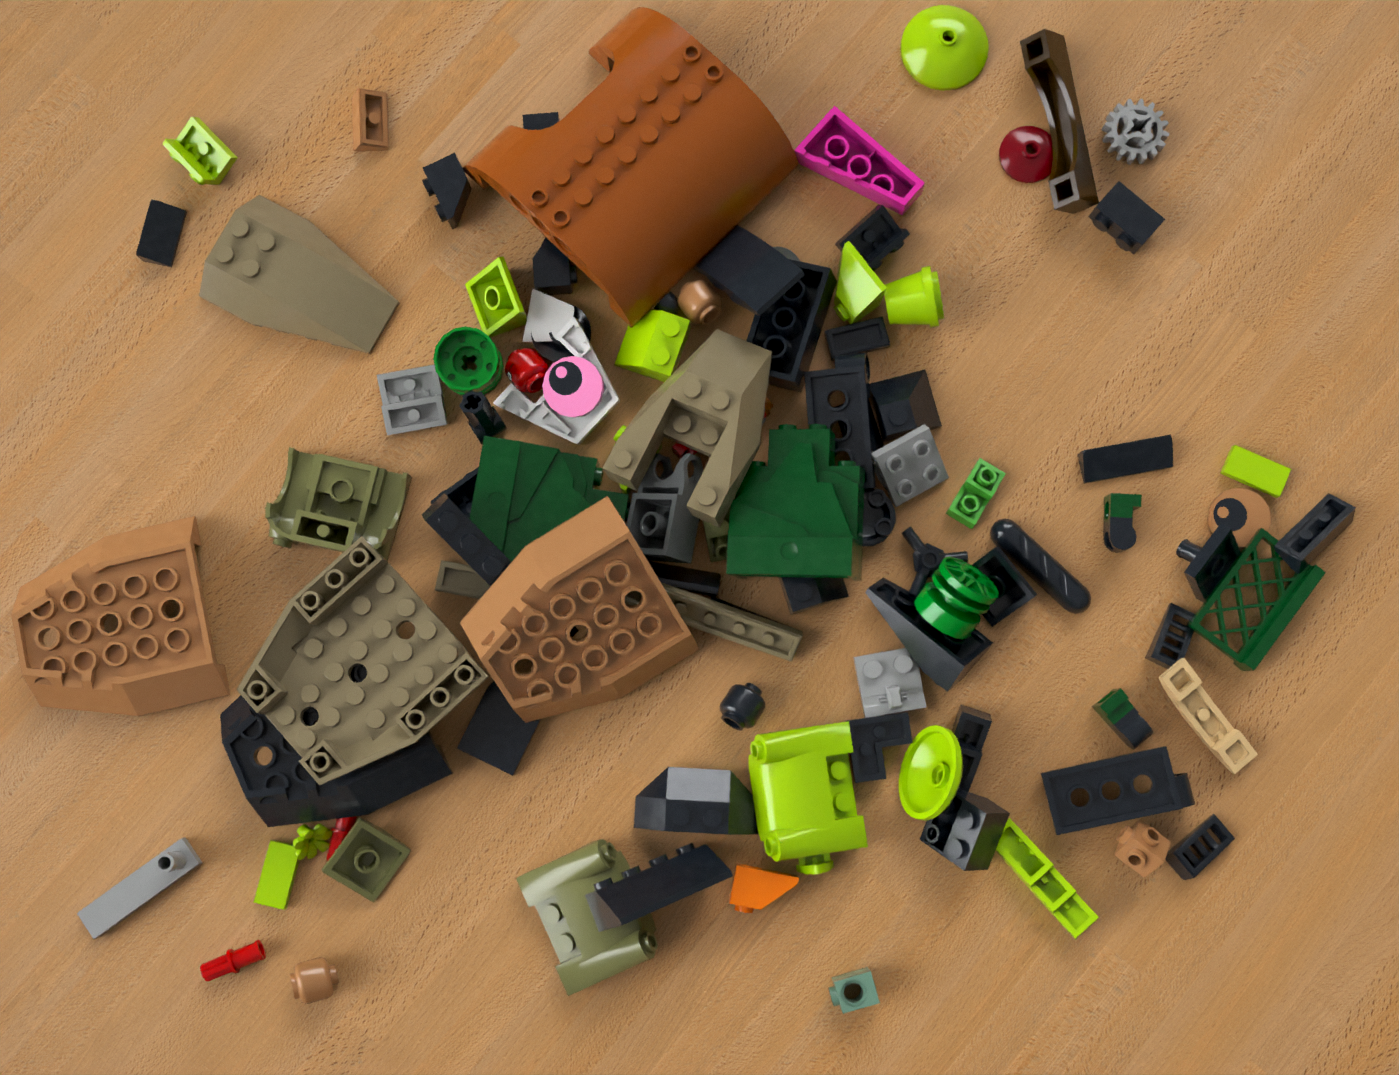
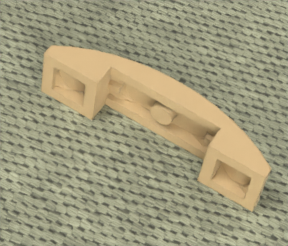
(1205, 717)

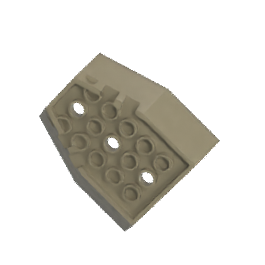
(350, 620)

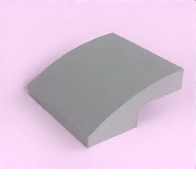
(412, 399)

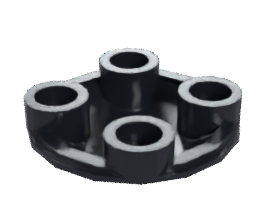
(878, 517)

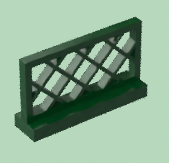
(1273, 621)

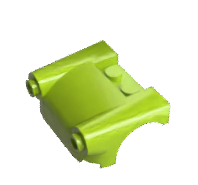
(805, 792)

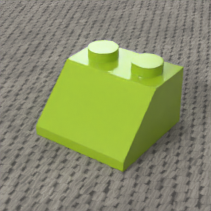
(654, 345)

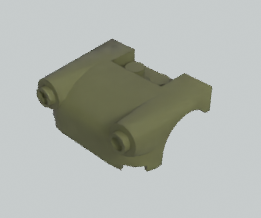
(335, 503)
(560, 899)

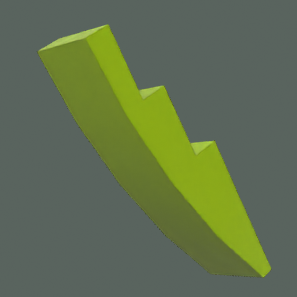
(1044, 880)

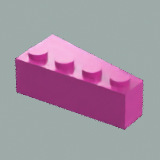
(856, 161)

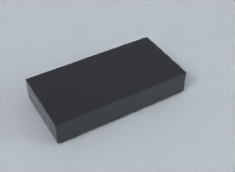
(857, 338)

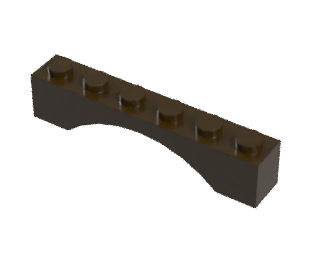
(1050, 70)

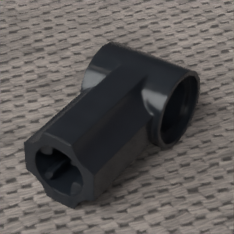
(481, 416)

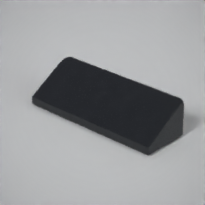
(1126, 459)
(1315, 532)
(687, 578)

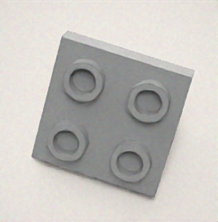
(909, 465)

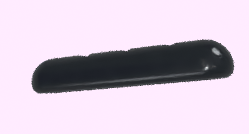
(1040, 566)

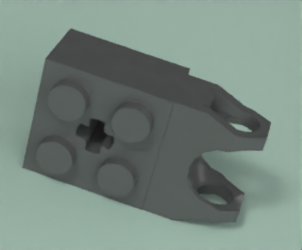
(660, 513)

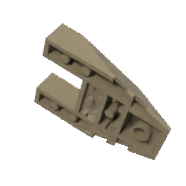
(710, 407)

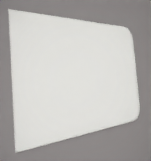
(545, 316)

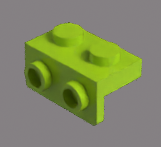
(201, 153)

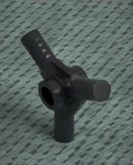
(926, 560)

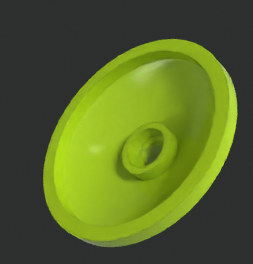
(939, 62)
(930, 773)

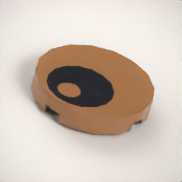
(1242, 512)

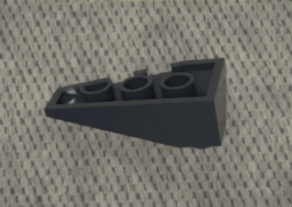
(937, 654)

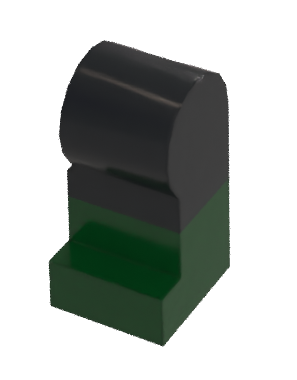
(1118, 520)
(1123, 718)

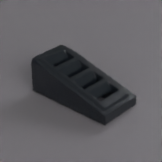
(1158, 642)
(1184, 860)

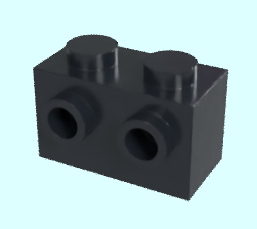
(1125, 218)

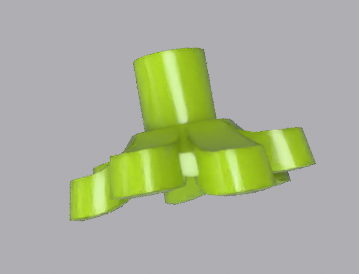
(311, 840)

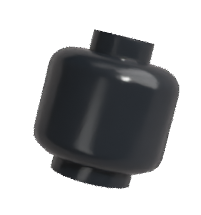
(742, 706)

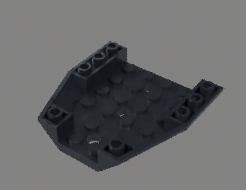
(289, 795)

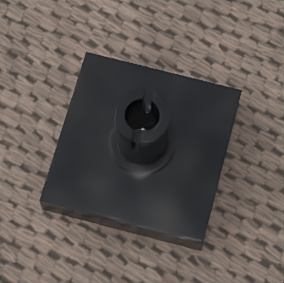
(1209, 562)

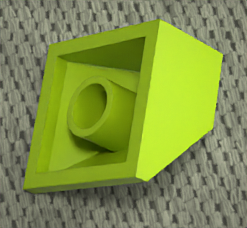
(857, 286)

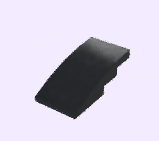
(749, 270)

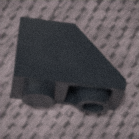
(451, 187)

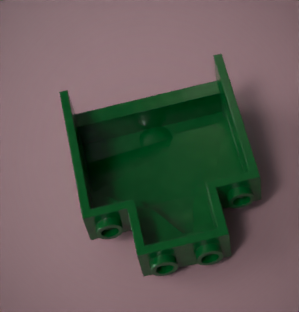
(533, 489)
(798, 511)

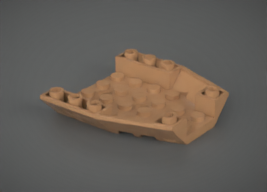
(569, 580)
(149, 658)

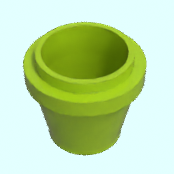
(915, 299)

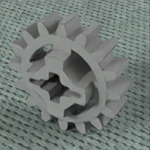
(1132, 119)

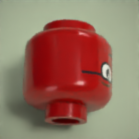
(526, 370)

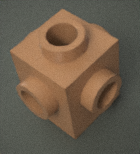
(1141, 848)

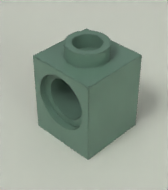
(868, 994)

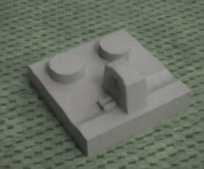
(889, 683)

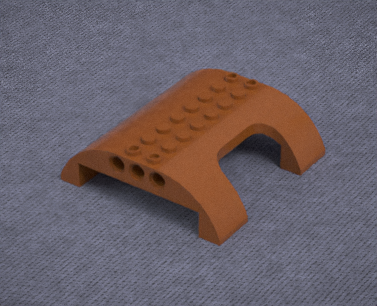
(643, 164)

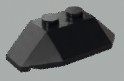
(696, 803)

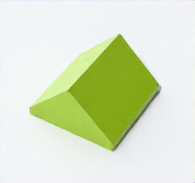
(496, 299)

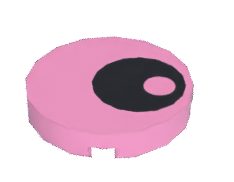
(573, 386)

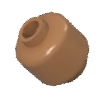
(699, 302)
(313, 980)

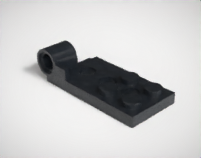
(852, 378)
(1166, 793)

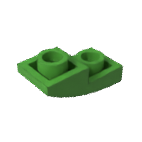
(975, 493)

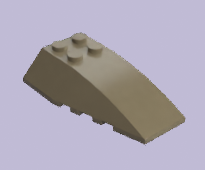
(293, 279)

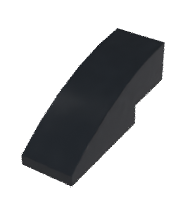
(971, 732)

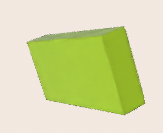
(1255, 471)
(277, 875)

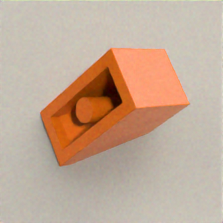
(758, 887)

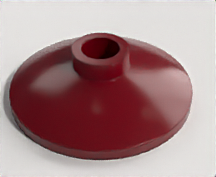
(1018, 162)

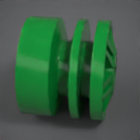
(463, 345)
(956, 598)

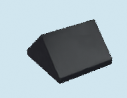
(1011, 585)

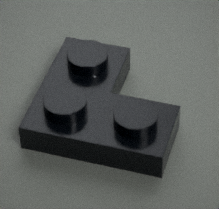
(869, 737)

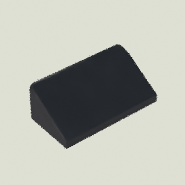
(161, 233)

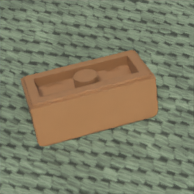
(370, 120)

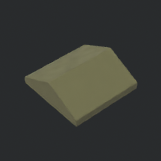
(366, 859)

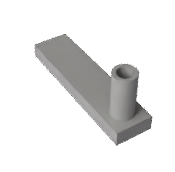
(139, 888)

